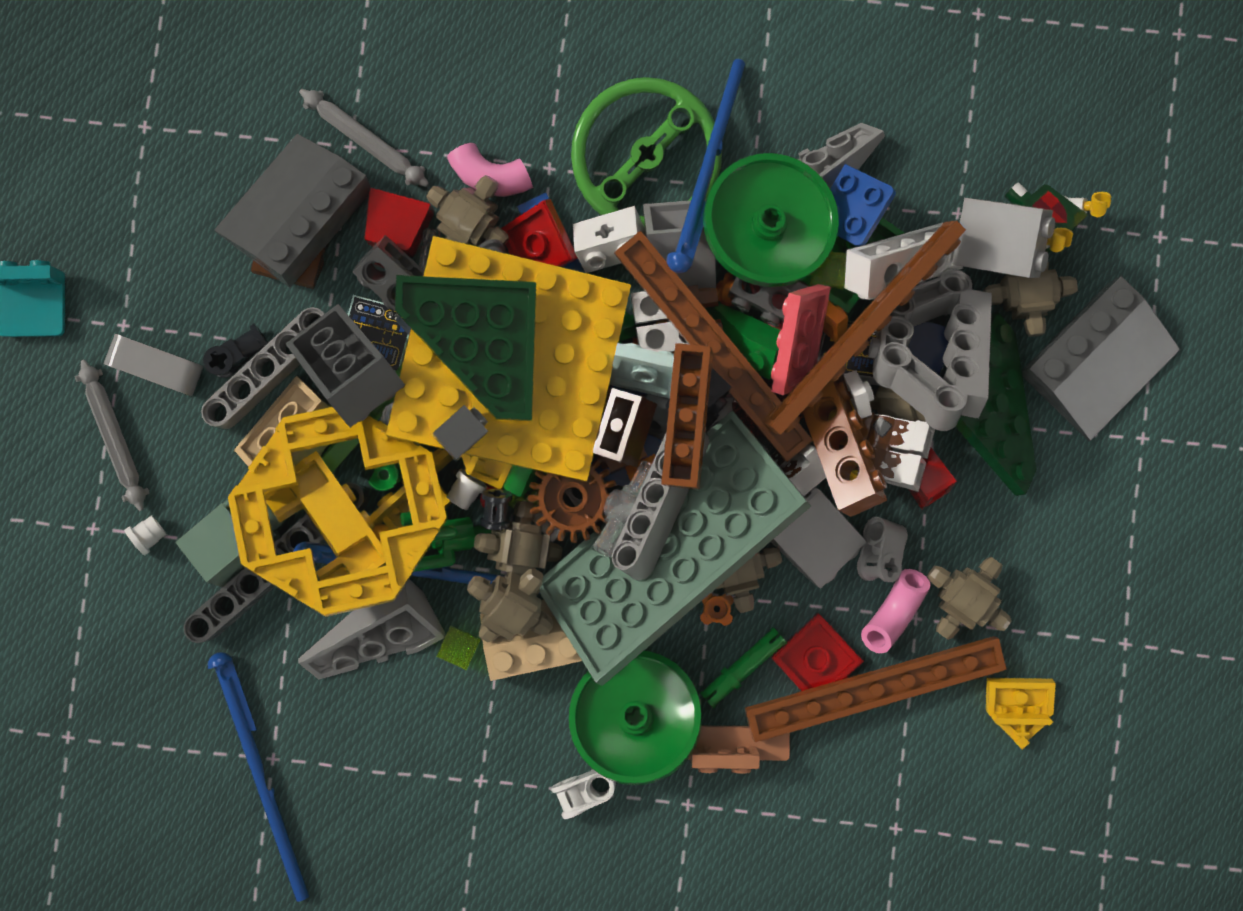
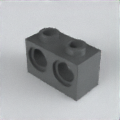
(395, 263)
(762, 300)

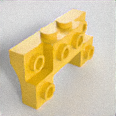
(334, 516)

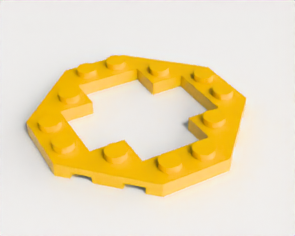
(296, 570)

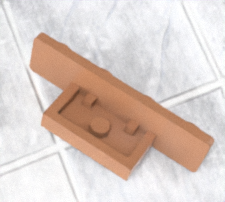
(735, 750)

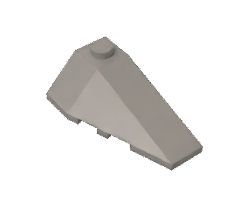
(848, 148)
(375, 634)

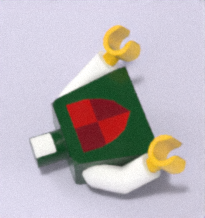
(1066, 211)

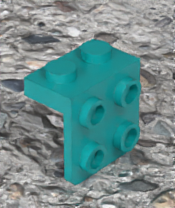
(31, 299)

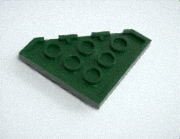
(479, 333)
(1003, 426)

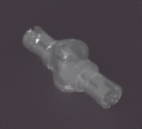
(617, 509)

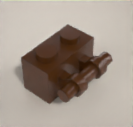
(624, 426)

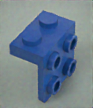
(860, 204)

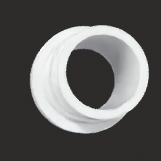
(465, 490)
(145, 534)

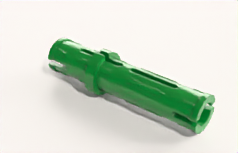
(743, 667)

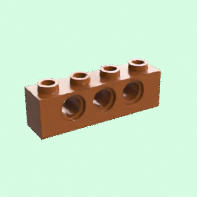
(687, 416)
(867, 488)

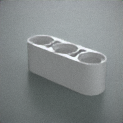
(153, 365)

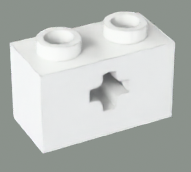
(601, 236)

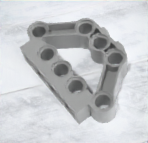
(966, 357)

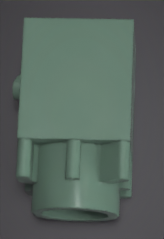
(213, 545)

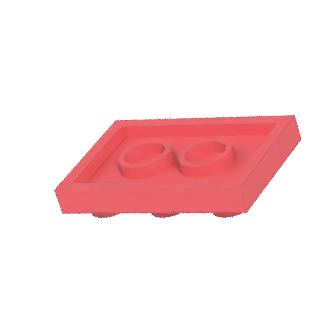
(800, 336)

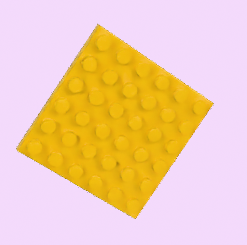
(573, 360)

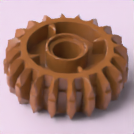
(571, 518)

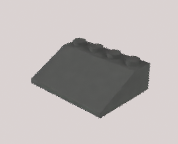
(295, 209)
(1101, 358)

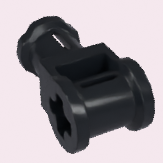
(235, 351)

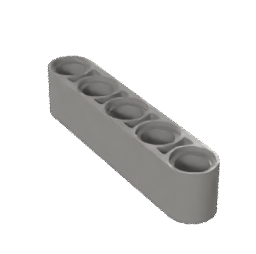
(252, 374)
(649, 513)

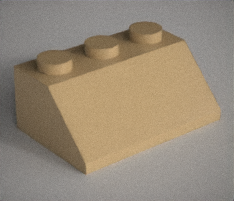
(294, 400)
(529, 652)

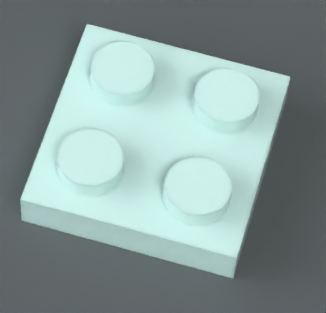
(642, 370)

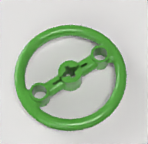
(685, 102)

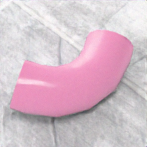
(472, 166)
(896, 611)

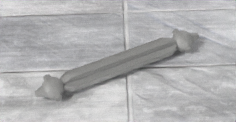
(363, 137)
(112, 435)

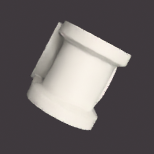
(578, 794)

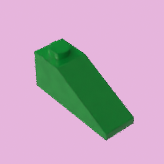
(751, 336)

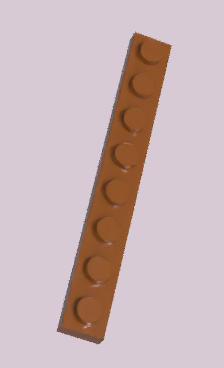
(873, 318)
(701, 329)
(875, 688)

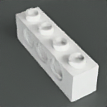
(877, 263)

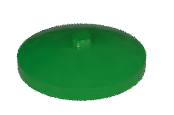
(770, 220)
(637, 722)

